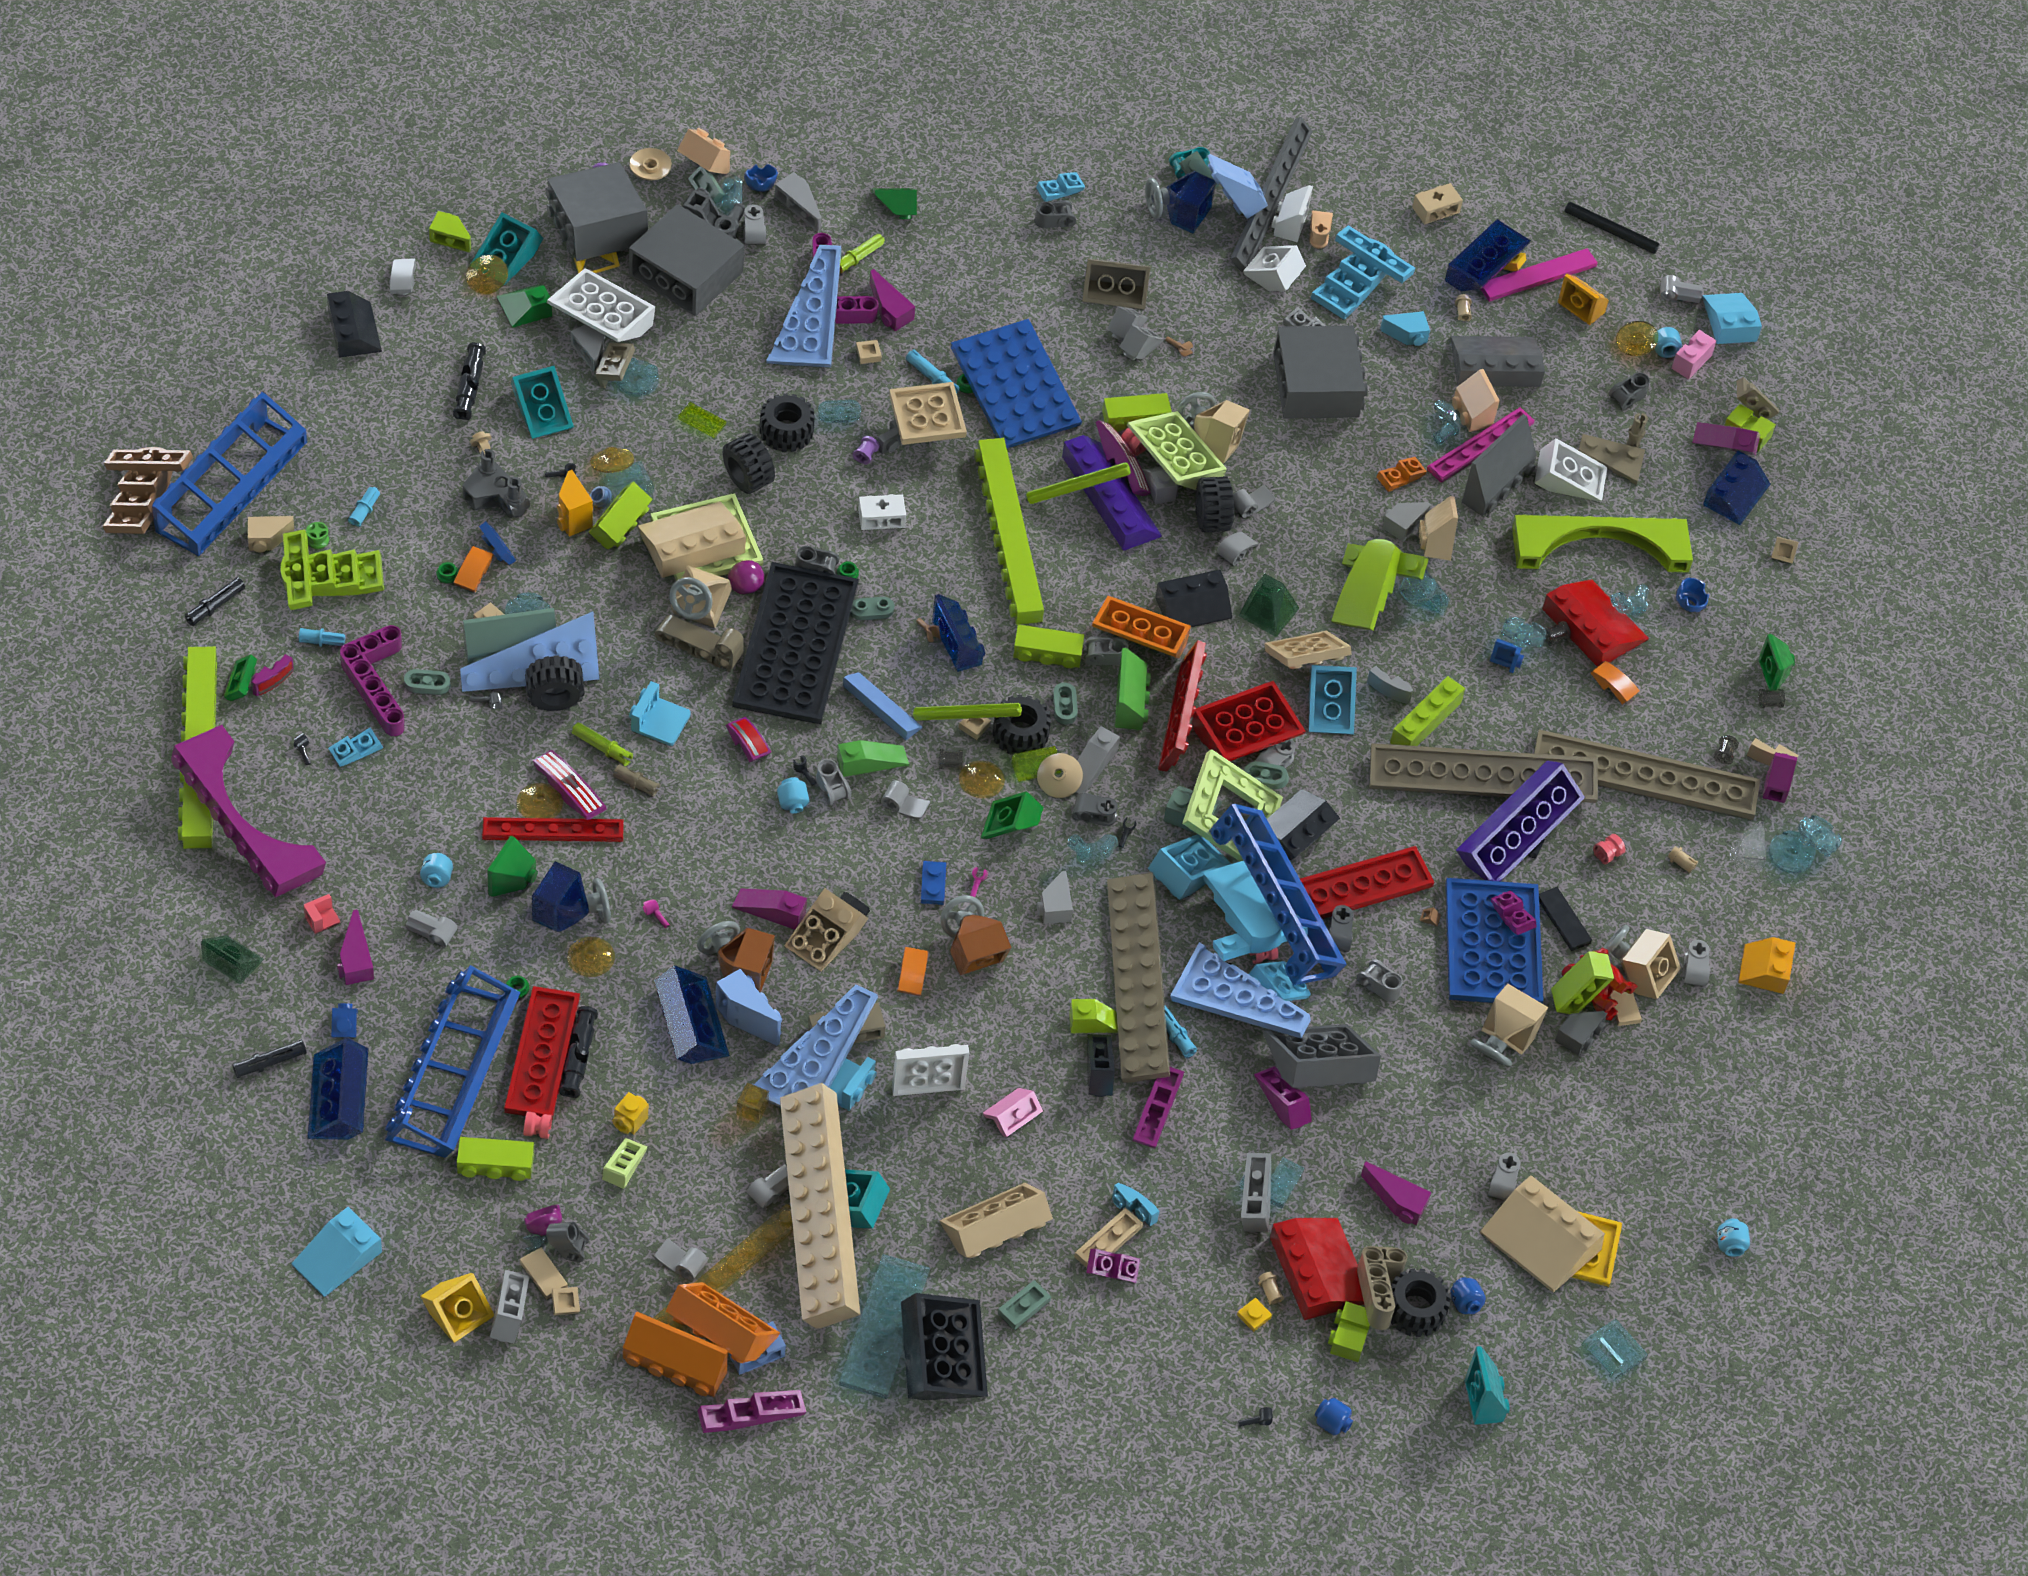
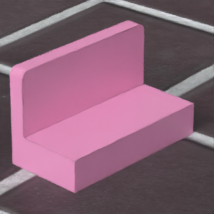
(1014, 1110)

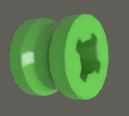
(320, 531)

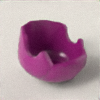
(746, 577)
(538, 1220)

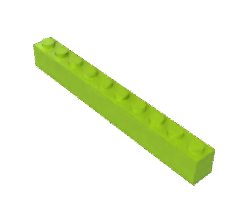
(1009, 531)
(198, 718)

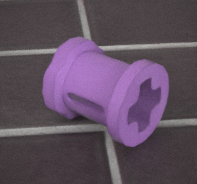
(865, 451)

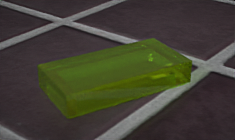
(702, 420)

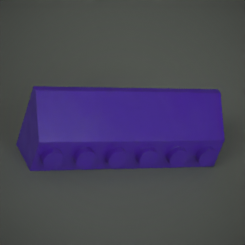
(1113, 498)
(1521, 822)

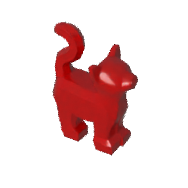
(1601, 1001)

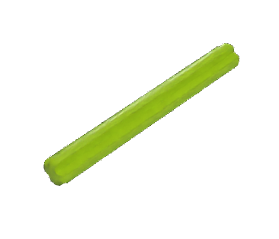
(1078, 483)
(967, 711)

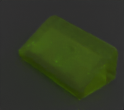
(1027, 763)

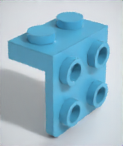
(658, 717)
(1274, 977)
(852, 1081)

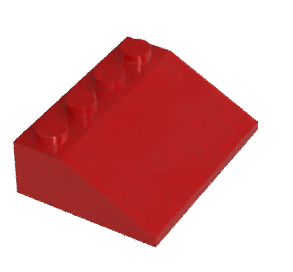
(1593, 621)
(1246, 722)
(1317, 1264)

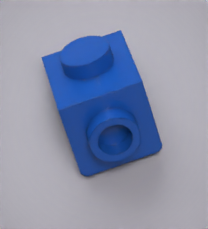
(1506, 655)
(344, 1020)

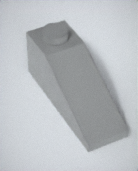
(797, 196)
(1096, 756)
(1256, 1193)
(509, 1307)

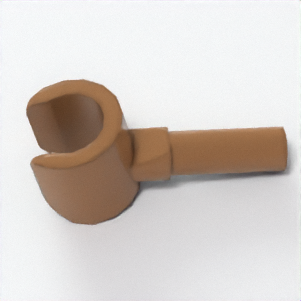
(1184, 349)
(931, 631)

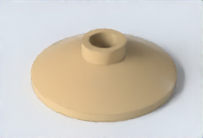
(650, 157)
(1060, 786)

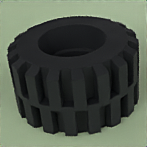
(787, 435)
(748, 463)
(1214, 504)
(554, 683)
(1023, 739)
(1428, 1287)

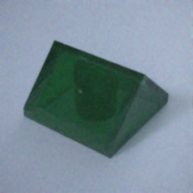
(230, 957)

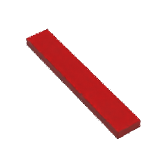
(553, 829)

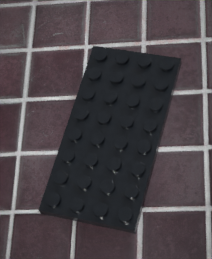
(795, 643)

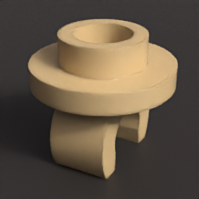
(481, 441)

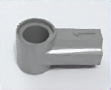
(1674, 290)
(436, 930)
(769, 1189)

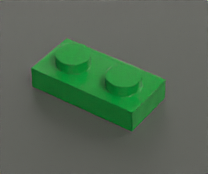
(240, 678)

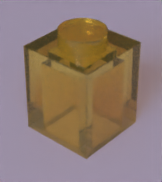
(752, 1103)

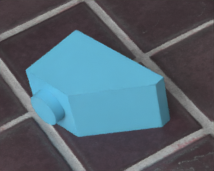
(1407, 327)

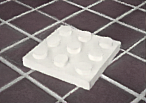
(930, 1070)

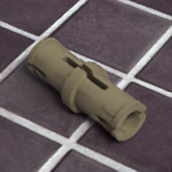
(1637, 430)
(636, 780)

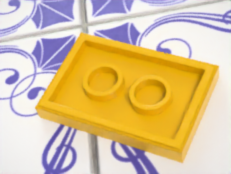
(1601, 1266)

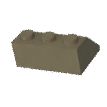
(1116, 283)

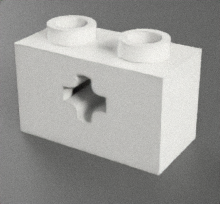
(882, 512)

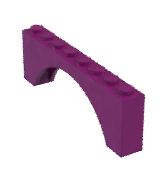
(276, 862)

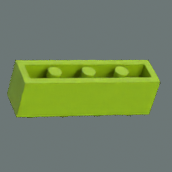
(1428, 713)

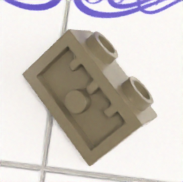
(614, 363)
(1755, 400)

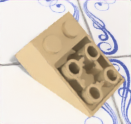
(825, 930)

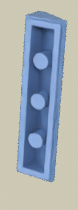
(881, 705)

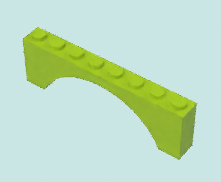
(1662, 538)

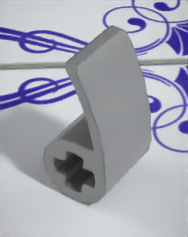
(1251, 503)
(1235, 547)
(897, 799)
(683, 1263)

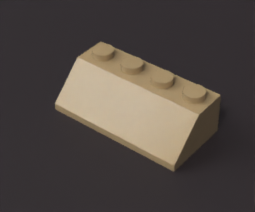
(1439, 530)
(997, 1220)

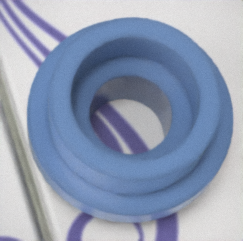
(601, 496)

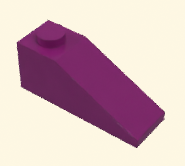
(892, 305)
(1727, 437)
(773, 905)
(354, 955)
(1289, 1103)
(1398, 1194)

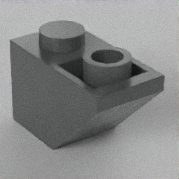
(1579, 1030)

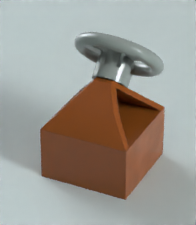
(979, 938)
(748, 951)

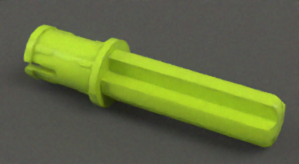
(853, 257)
(608, 747)

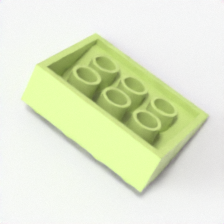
(1177, 448)

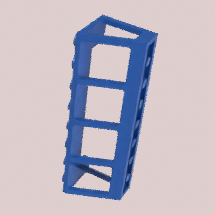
(250, 484)
(1282, 893)
(473, 1077)

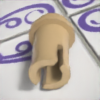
(1463, 303)
(1682, 859)
(1270, 1287)

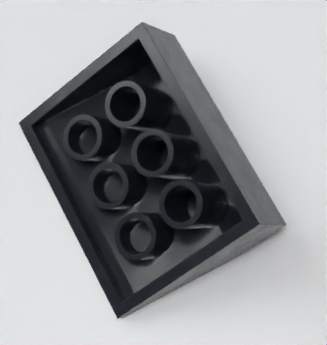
(943, 1347)

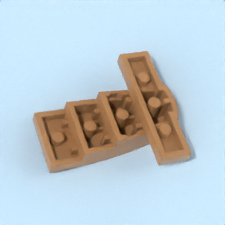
(144, 482)

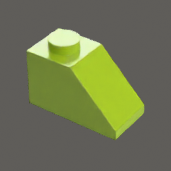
(450, 232)
(1092, 1017)

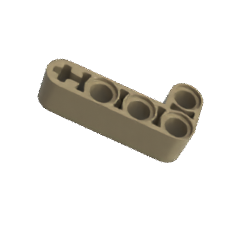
(700, 643)
(1375, 1271)

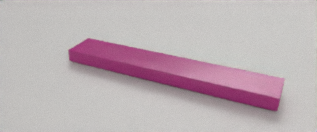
(1539, 274)
(1468, 451)

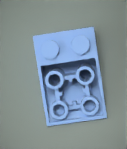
(1238, 186)
(747, 1008)

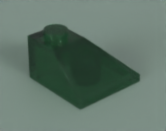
(1269, 605)

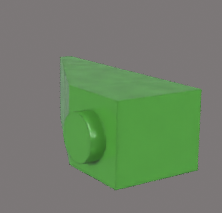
(868, 756)

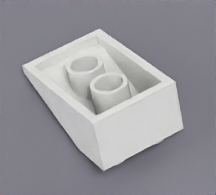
(1570, 472)

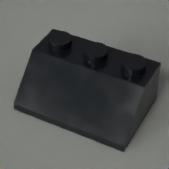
(352, 324)
(1195, 598)
(1301, 822)

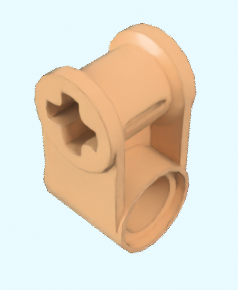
(1320, 228)

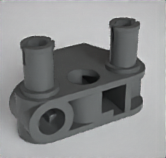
(703, 206)
(487, 490)

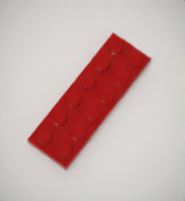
(1182, 706)
(1368, 881)
(542, 1052)

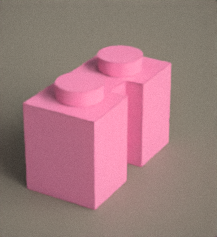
(1694, 355)

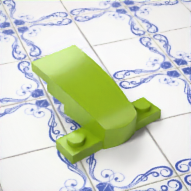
(326, 572)
(1372, 580)

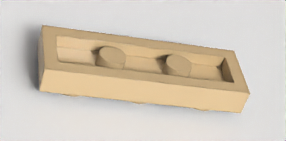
(1111, 1236)

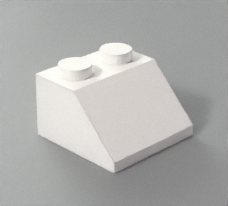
(1292, 214)
(1276, 267)

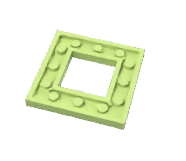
(723, 566)
(1213, 774)

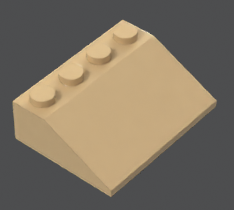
(693, 538)
(1543, 1234)

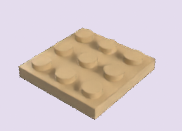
(927, 413)
(1308, 649)

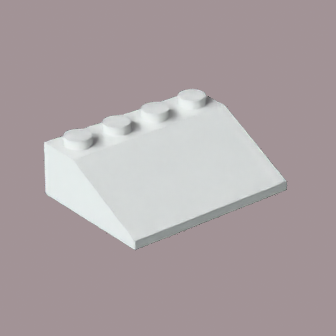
(604, 306)

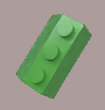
(1132, 692)

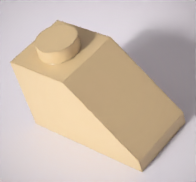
(268, 532)

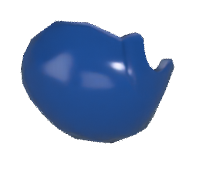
(761, 178)
(1692, 590)

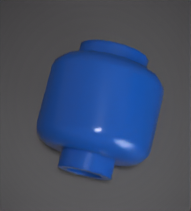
(1467, 1295)
(1334, 1416)

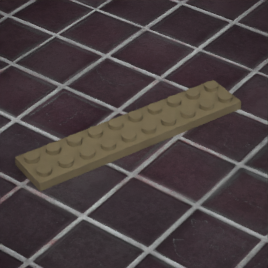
(1469, 770)
(1660, 776)
(1138, 978)

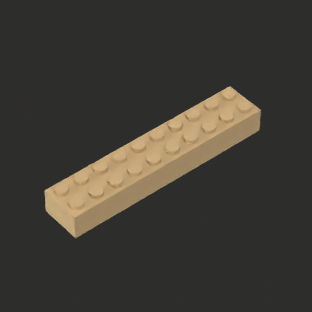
(819, 1206)

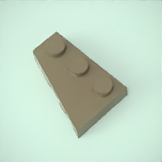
(1618, 457)

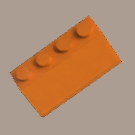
(1142, 626)
(721, 1321)
(675, 1355)

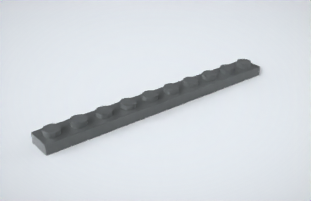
(1273, 192)

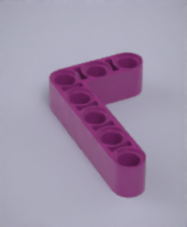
(849, 308)
(356, 662)

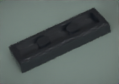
(1564, 919)

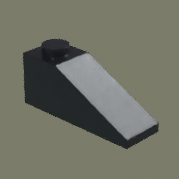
(1100, 1065)

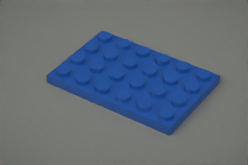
(1015, 383)
(1483, 949)

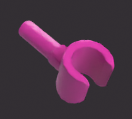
(977, 880)
(652, 907)

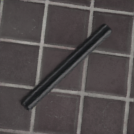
(1612, 227)

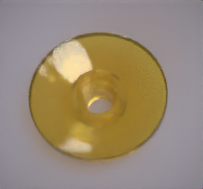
(491, 280)
(1637, 332)
(612, 460)
(981, 786)
(532, 807)
(591, 964)

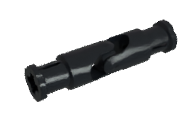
(469, 381)
(579, 1050)

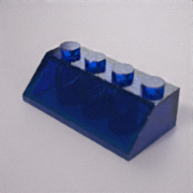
(1485, 257)
(690, 1016)
(338, 1091)

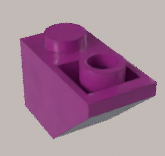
(1779, 777)

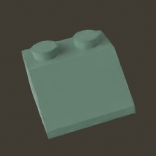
(1178, 806)

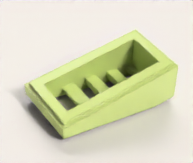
(620, 1176)

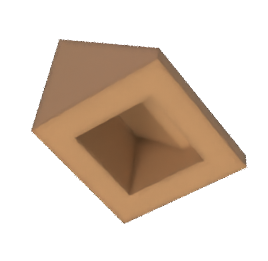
(1432, 916)

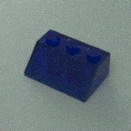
(1737, 488)
(957, 634)

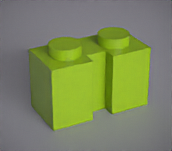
(1743, 418)
(1351, 1332)

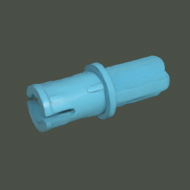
(364, 506)
(321, 637)

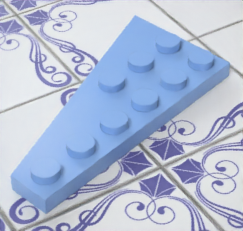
(810, 322)
(508, 667)
(1231, 992)
(822, 1050)

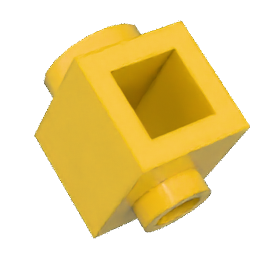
(630, 1113)

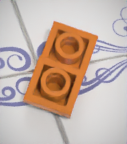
(1404, 473)
(473, 568)
(1617, 681)
(912, 971)

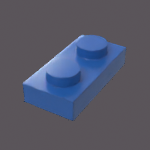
(492, 538)
(933, 882)

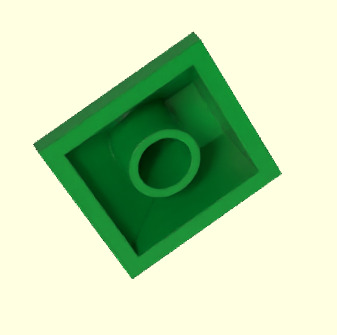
(898, 200)
(526, 305)
(1775, 662)
(1012, 815)
(511, 869)

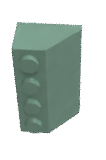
(495, 633)

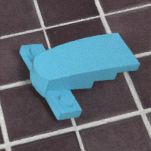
(1359, 273)
(1244, 911)

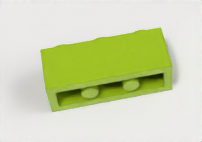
(1121, 410)
(621, 516)
(1048, 646)
(1582, 983)
(495, 1158)

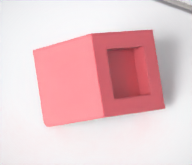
(320, 914)

